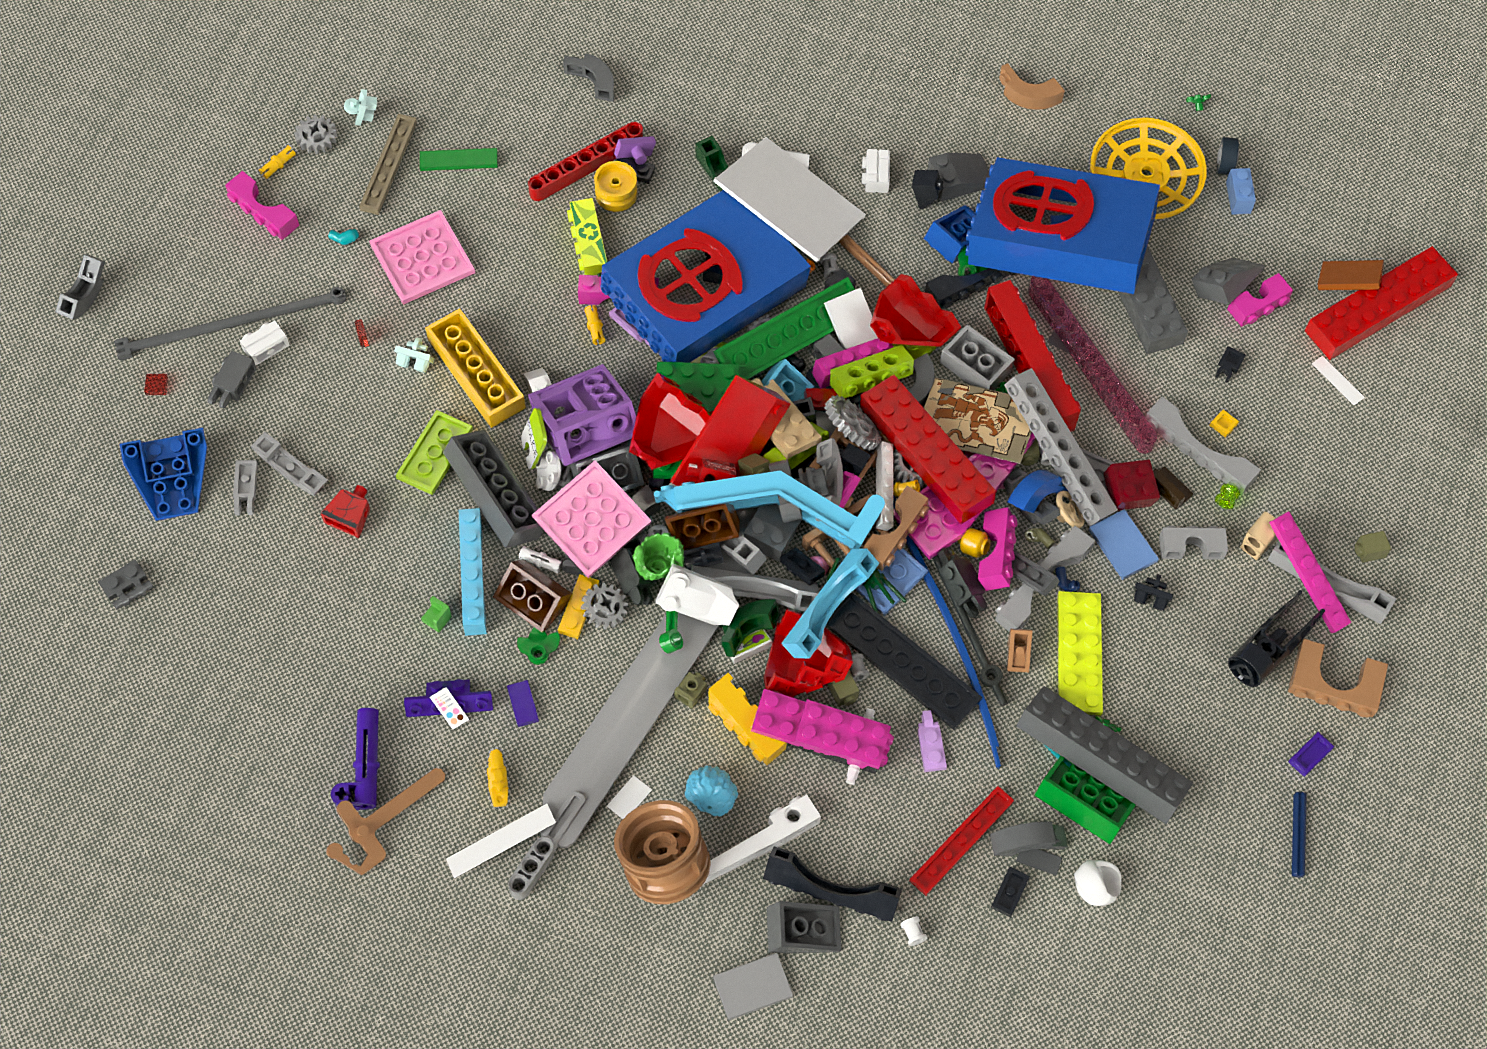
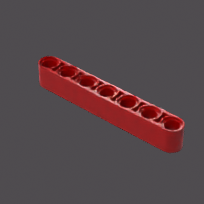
(577, 163)

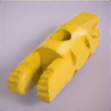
(497, 779)

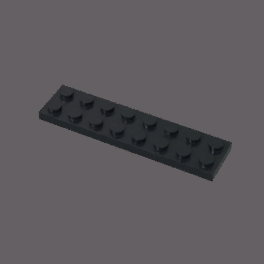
(903, 661)

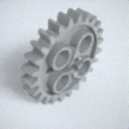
(853, 422)

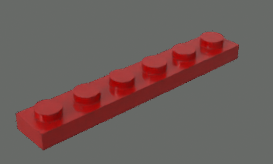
(961, 841)

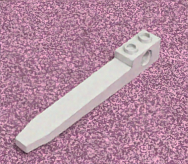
(777, 834)

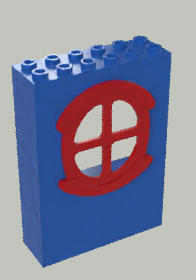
(1094, 248)
(756, 267)

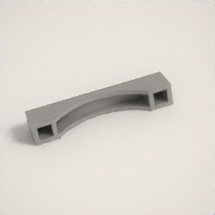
(1232, 470)
(742, 551)
(1070, 551)
(787, 592)
(1362, 598)

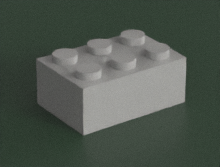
(976, 359)

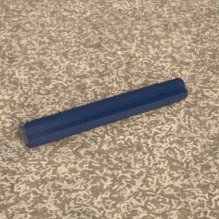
(1299, 834)

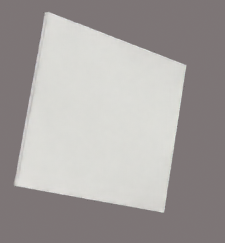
(790, 198)

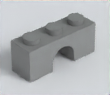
(1210, 540)

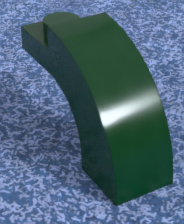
(746, 620)

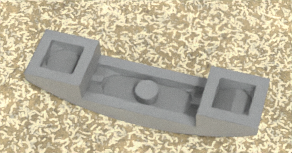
(829, 457)
(288, 465)

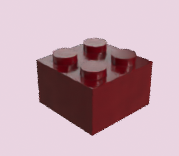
(1131, 484)

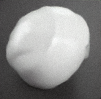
(1098, 882)

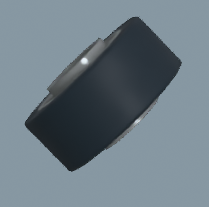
(1227, 155)

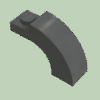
(594, 70)
(85, 289)
(923, 377)
(1044, 512)
(1028, 837)

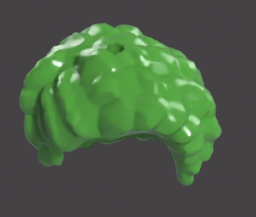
(657, 555)

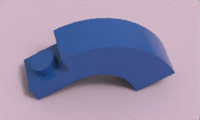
(1035, 488)

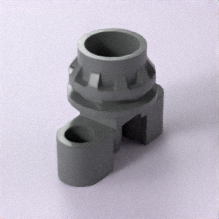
(812, 478)

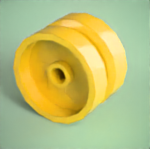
(615, 186)

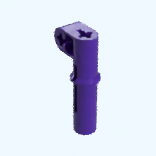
(364, 787)

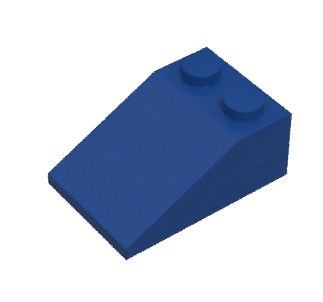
(950, 233)

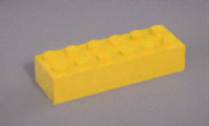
(475, 368)

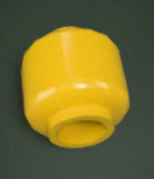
(974, 543)

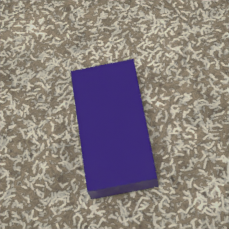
(522, 703)
(1311, 754)

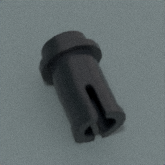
(798, 363)

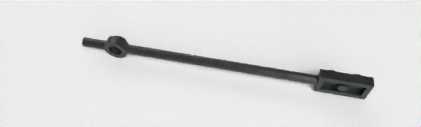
(988, 669)

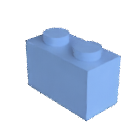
(1240, 191)

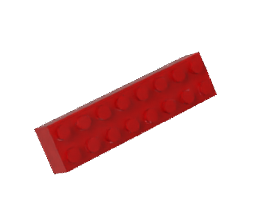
(1374, 309)
(1029, 347)
(928, 449)

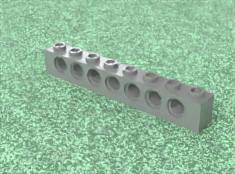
(1060, 447)

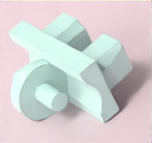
(363, 107)
(422, 359)

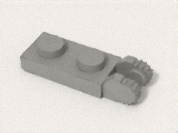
(245, 485)

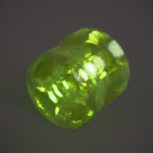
(1227, 496)

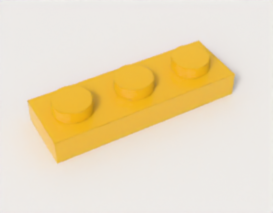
(573, 619)

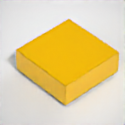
(1224, 423)

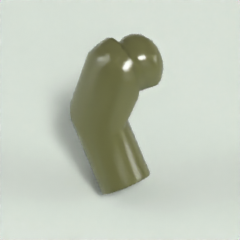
(1039, 535)

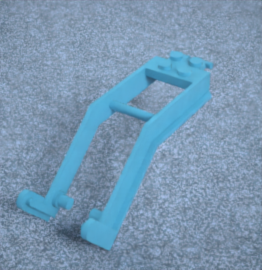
(763, 490)

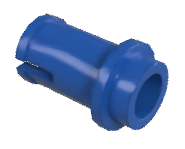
(1059, 218)

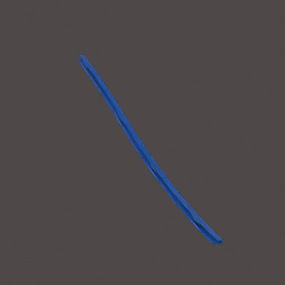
(960, 646)

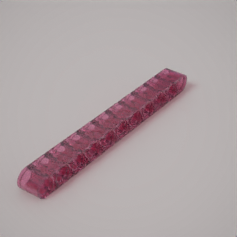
(1092, 371)

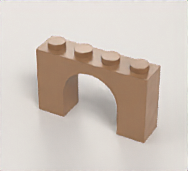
(1309, 683)

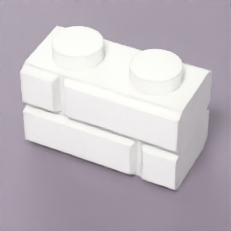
(877, 171)
(264, 342)

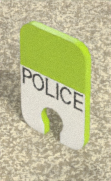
(534, 437)

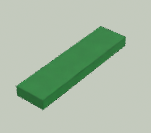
(458, 159)

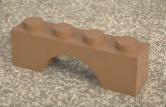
(909, 507)

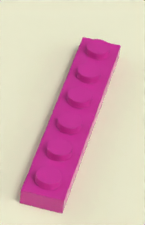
(1310, 572)

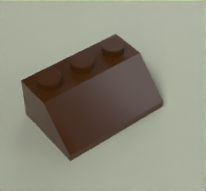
(704, 525)
(532, 594)

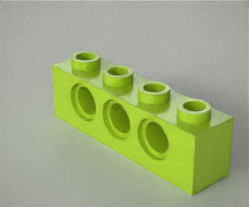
(870, 371)

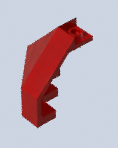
(911, 316)
(666, 423)
(799, 675)

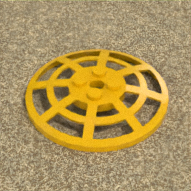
(1152, 161)

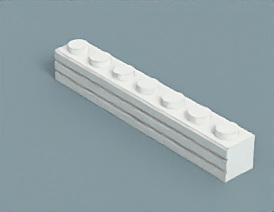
(884, 484)

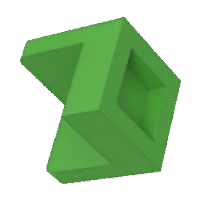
(437, 614)

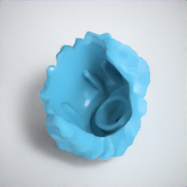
(711, 790)

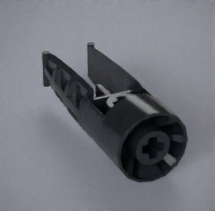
(1253, 662)

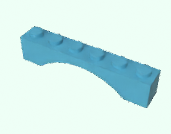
(472, 572)
(808, 631)

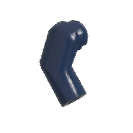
(1066, 584)

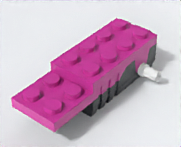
(825, 732)

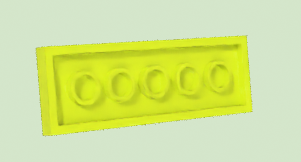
(1080, 650)

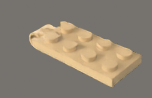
(794, 431)

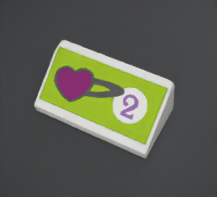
(752, 645)

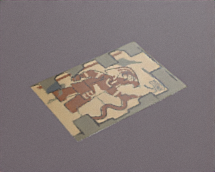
(979, 419)

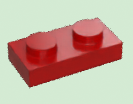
(819, 397)

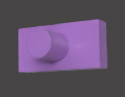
(636, 148)

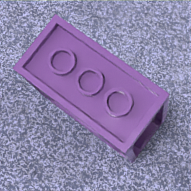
(590, 403)

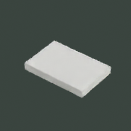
(851, 319)

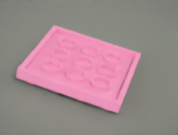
(422, 257)
(591, 519)

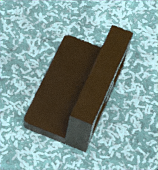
(1171, 488)

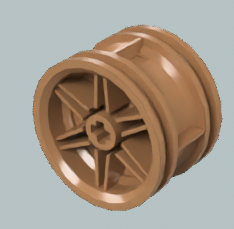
(669, 849)

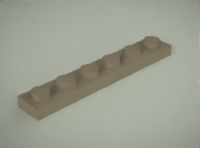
(388, 164)

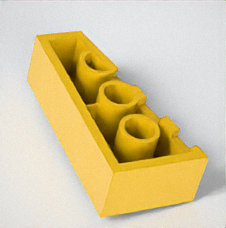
(739, 716)

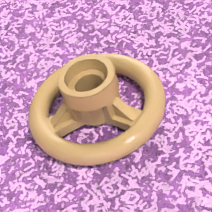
(1068, 511)

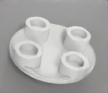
(548, 471)

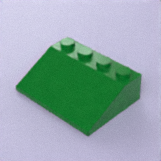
(1085, 800)

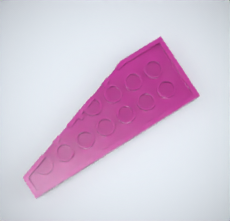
(939, 527)

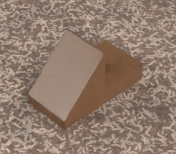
(1019, 650)

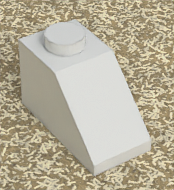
(537, 380)

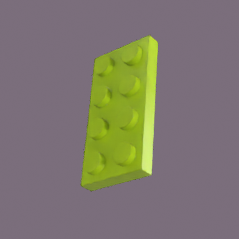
(426, 462)

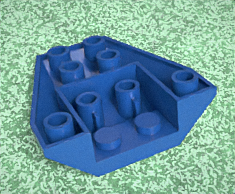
(168, 472)

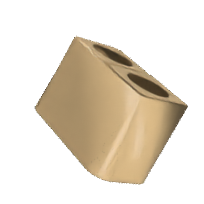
(1259, 537)

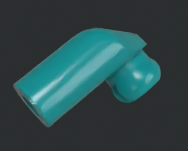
(345, 237)

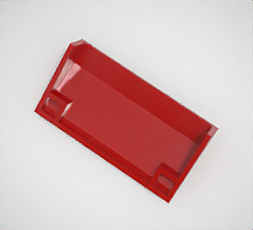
(736, 427)

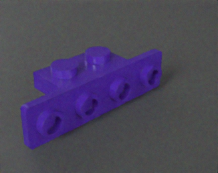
(461, 692)

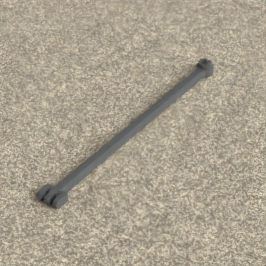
(125, 348)

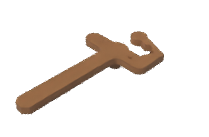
(363, 829)

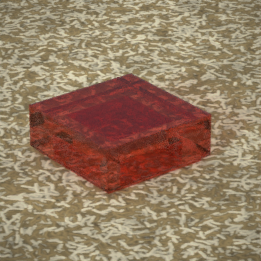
(361, 333)
(156, 384)

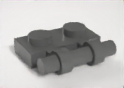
(123, 580)

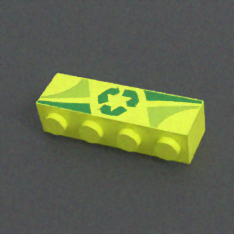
(588, 236)

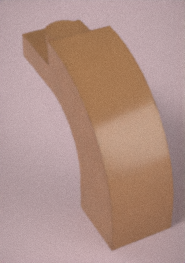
(1030, 95)

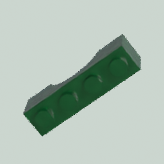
(711, 157)

